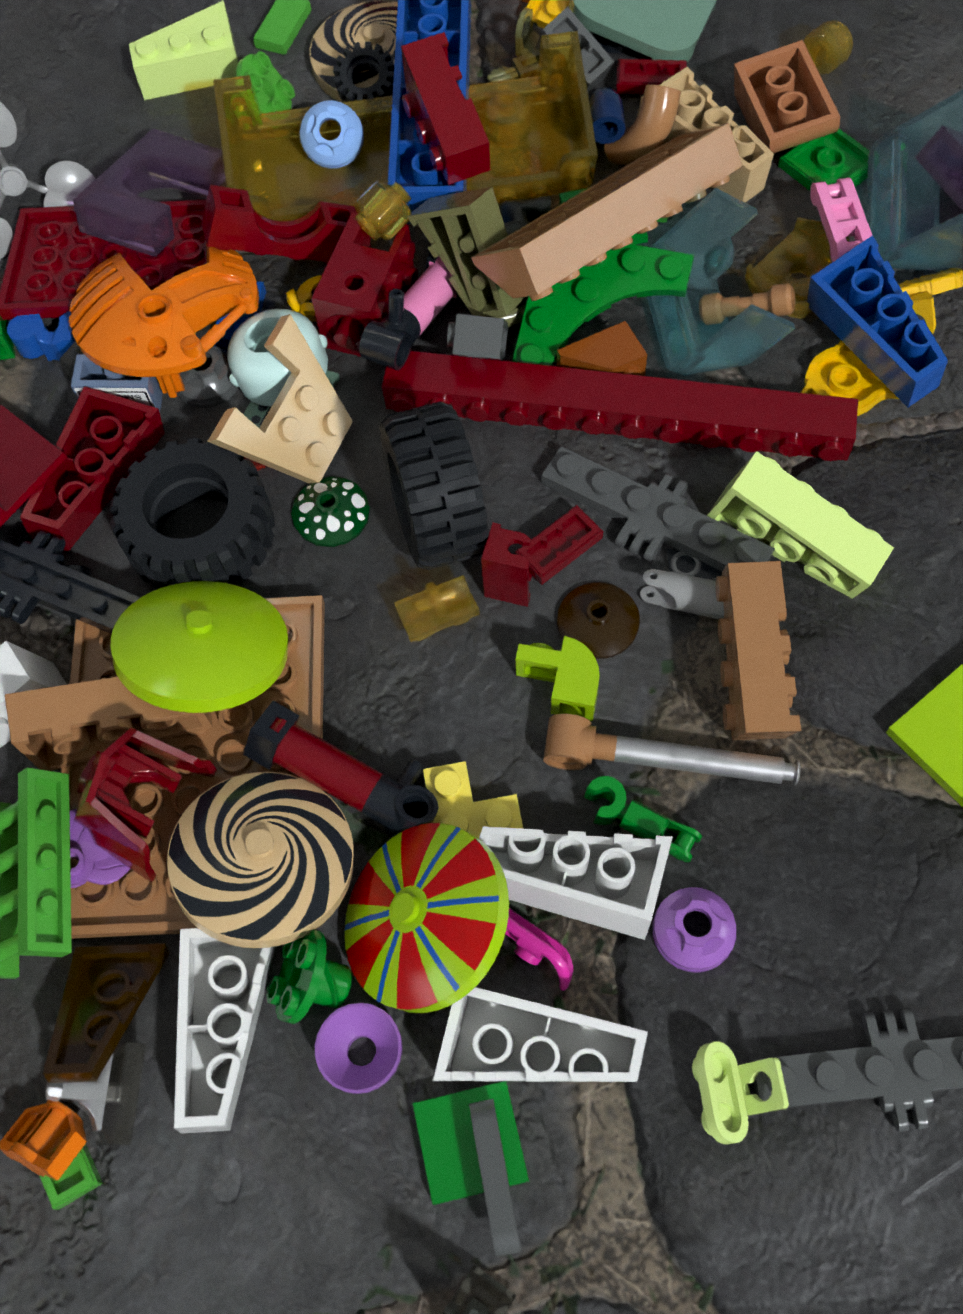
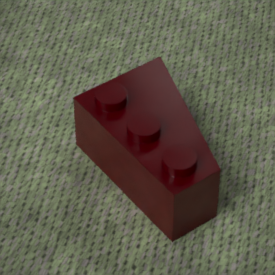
(441, 111)

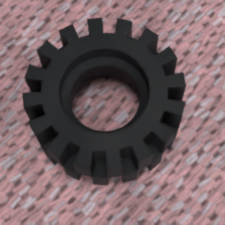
(361, 60)

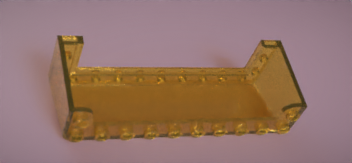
(283, 184)

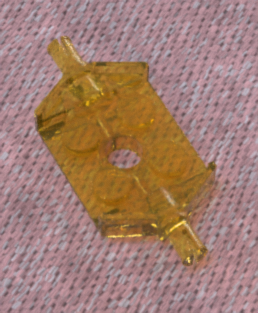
(801, 251)

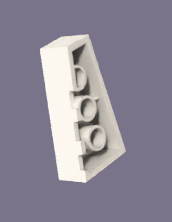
(216, 1024)

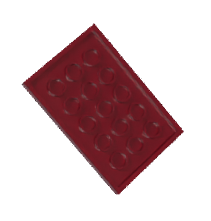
(54, 257)

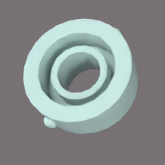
(257, 369)

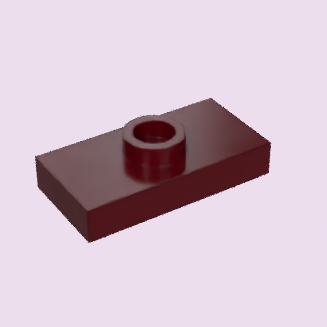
(637, 73)
(560, 544)

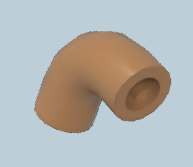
(650, 127)

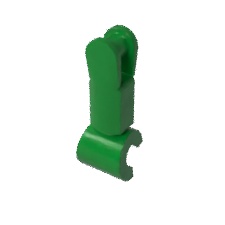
(639, 818)

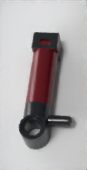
(281, 741)

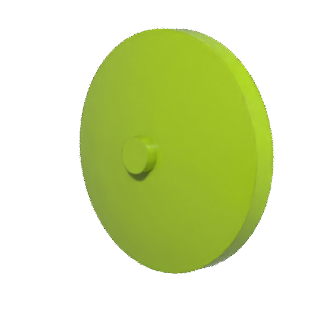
(199, 646)

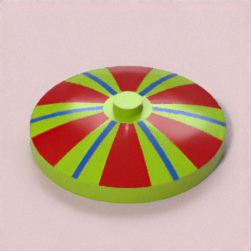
(426, 918)

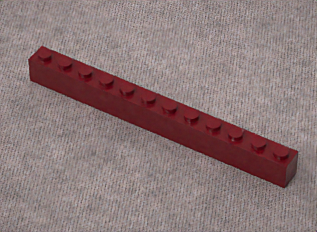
(627, 405)

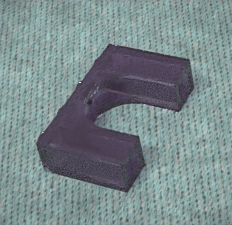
(158, 160)

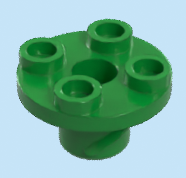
(308, 979)

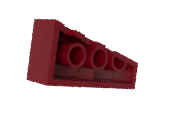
(100, 444)

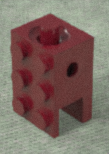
(358, 285)

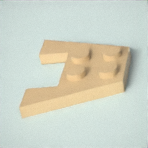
(304, 421)

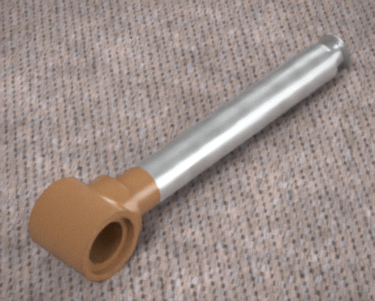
(574, 743)

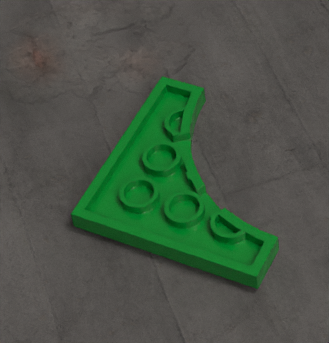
(623, 274)

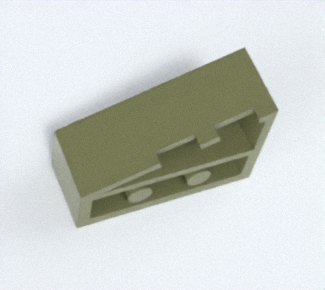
(459, 229)

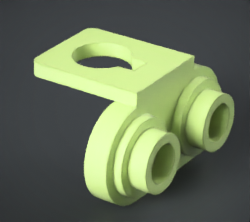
(727, 1092)

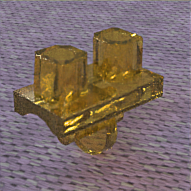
(436, 608)

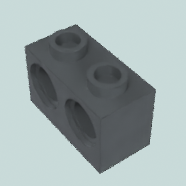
(594, 57)
(478, 337)

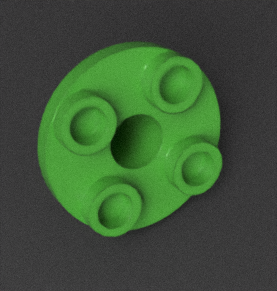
(270, 88)

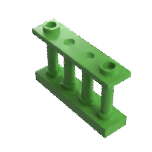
(35, 870)

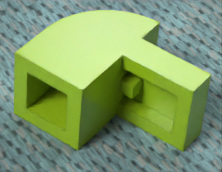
(571, 670)

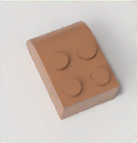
(784, 97)

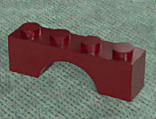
(236, 225)

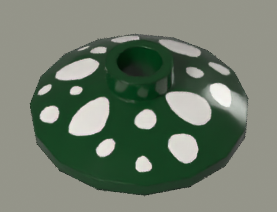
(334, 524)

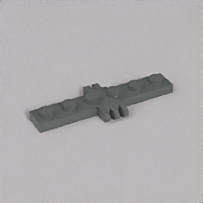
(651, 513)
(890, 1068)

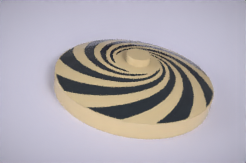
(357, 23)
(260, 859)

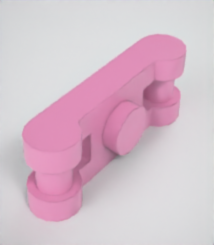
(840, 215)

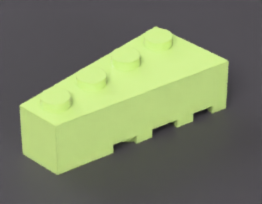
(801, 526)

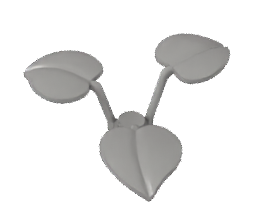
(62, 179)

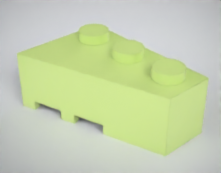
(186, 54)

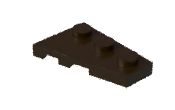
(97, 1007)

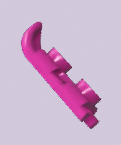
(535, 944)

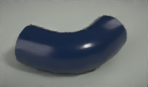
(607, 115)

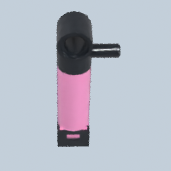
(407, 316)

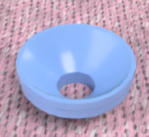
(337, 152)

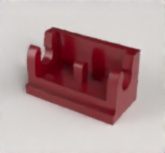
(506, 574)

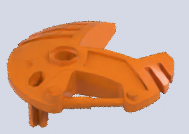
(153, 331)

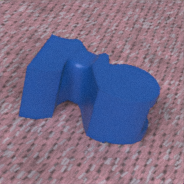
(33, 338)

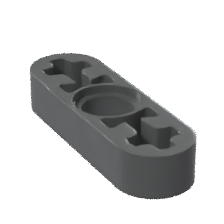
(494, 1178)

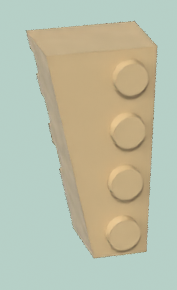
(700, 111)

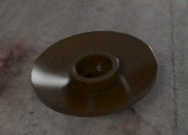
(604, 635)

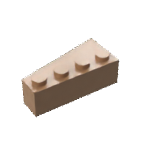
(755, 652)
(75, 720)

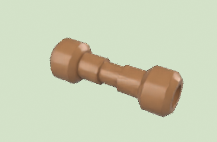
(779, 301)

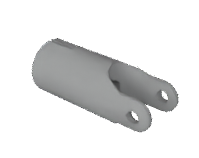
(682, 593)

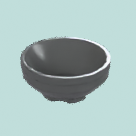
(211, 385)

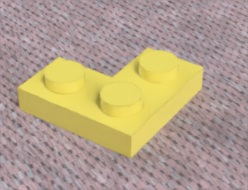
(456, 806)

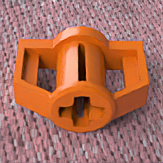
(45, 1139)

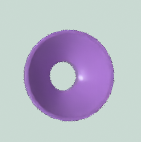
(683, 949)
(341, 1031)

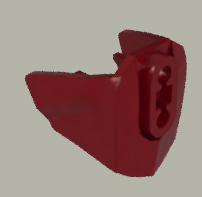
(104, 805)

